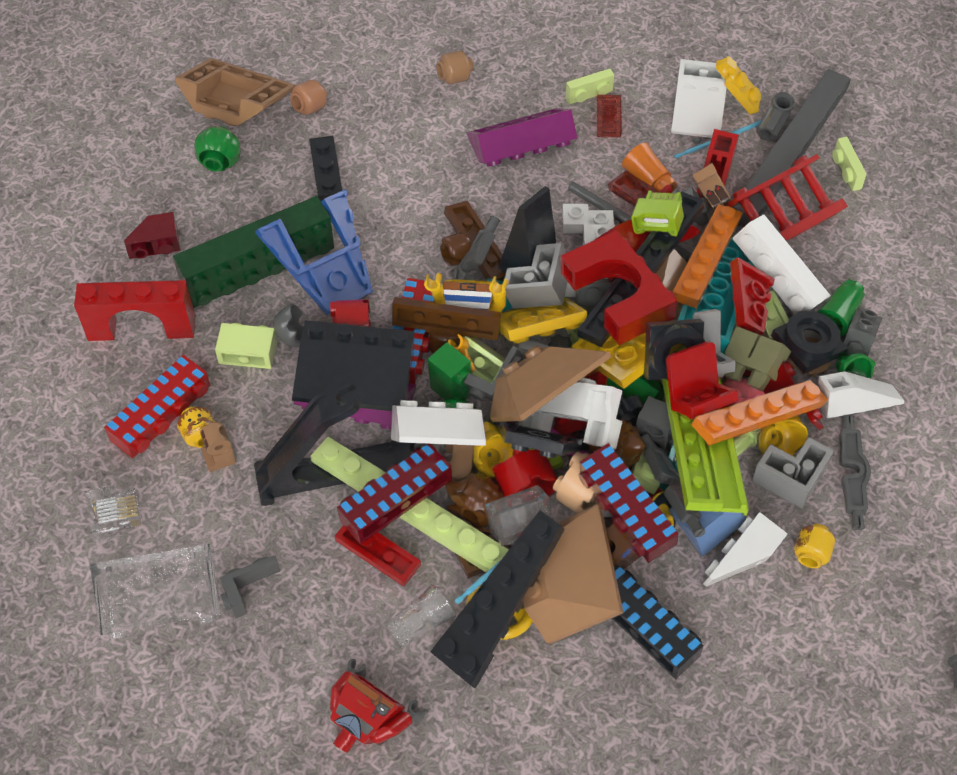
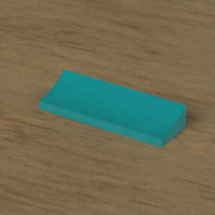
(720, 295)

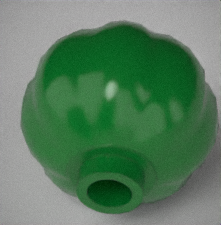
(217, 148)

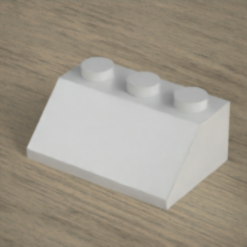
(437, 424)

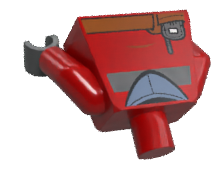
(366, 710)

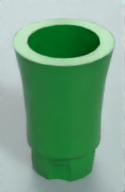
(844, 304)

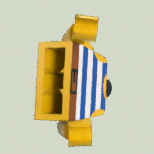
(468, 293)

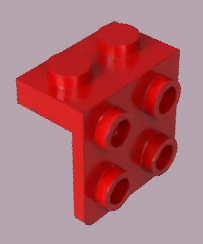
(695, 381)

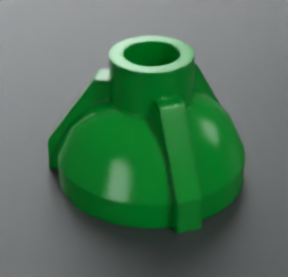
(856, 364)

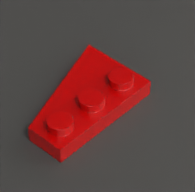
(750, 295)

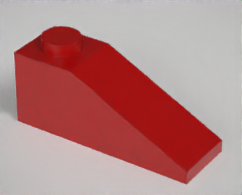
(721, 153)

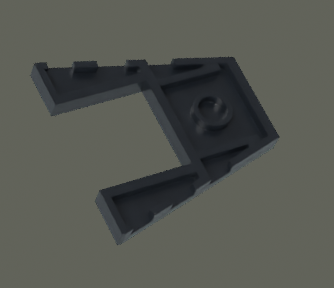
(547, 442)

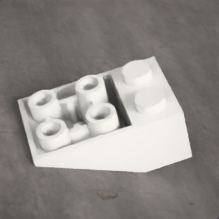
(698, 99)

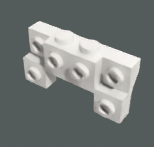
(590, 223)
(585, 403)

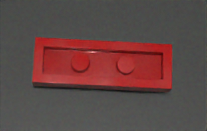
(382, 555)

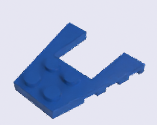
(333, 277)

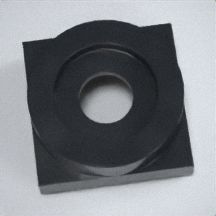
(662, 337)
(806, 354)

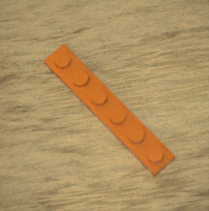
(707, 255)
(759, 412)

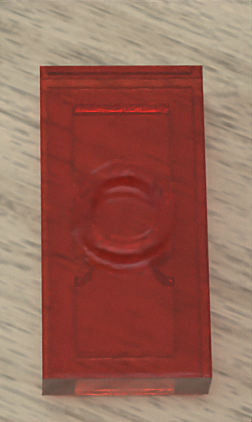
(609, 116)
(630, 188)

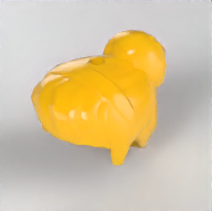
(787, 436)
(495, 446)

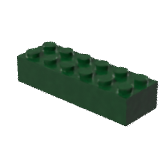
(242, 257)

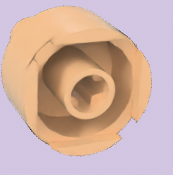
(570, 488)

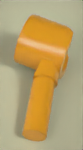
(462, 348)

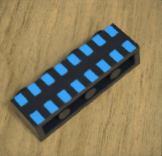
(654, 627)

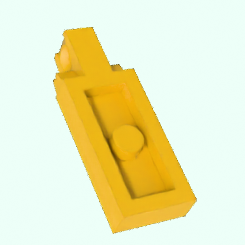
(739, 84)

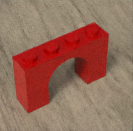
(614, 257)
(167, 300)

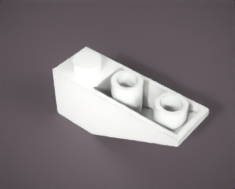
(855, 394)
(753, 547)

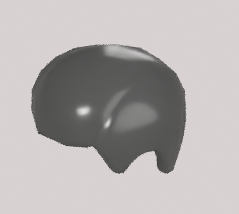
(287, 325)

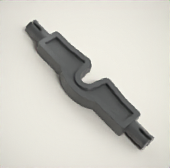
(478, 250)
(666, 473)
(854, 484)

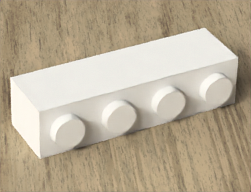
(777, 259)

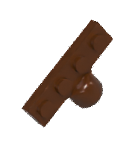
(457, 245)
(445, 321)

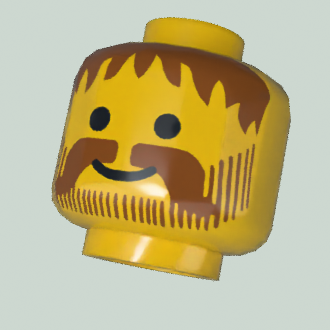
(191, 423)
(814, 545)

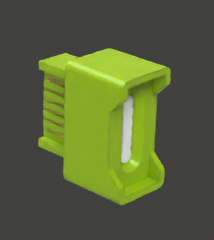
(658, 213)

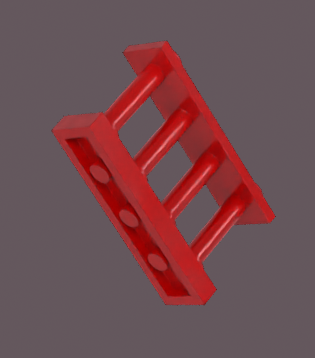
(807, 218)

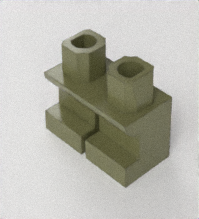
(757, 355)

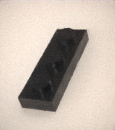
(325, 166)

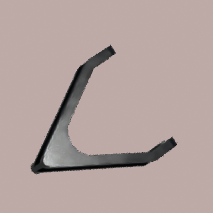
(288, 472)

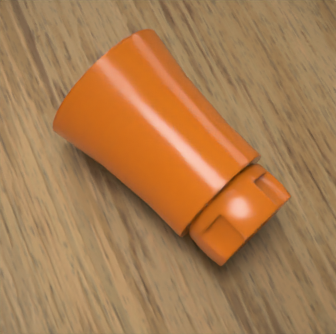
(647, 167)

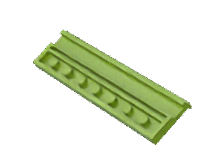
(707, 473)

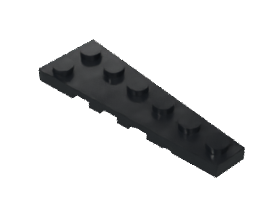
(484, 620)

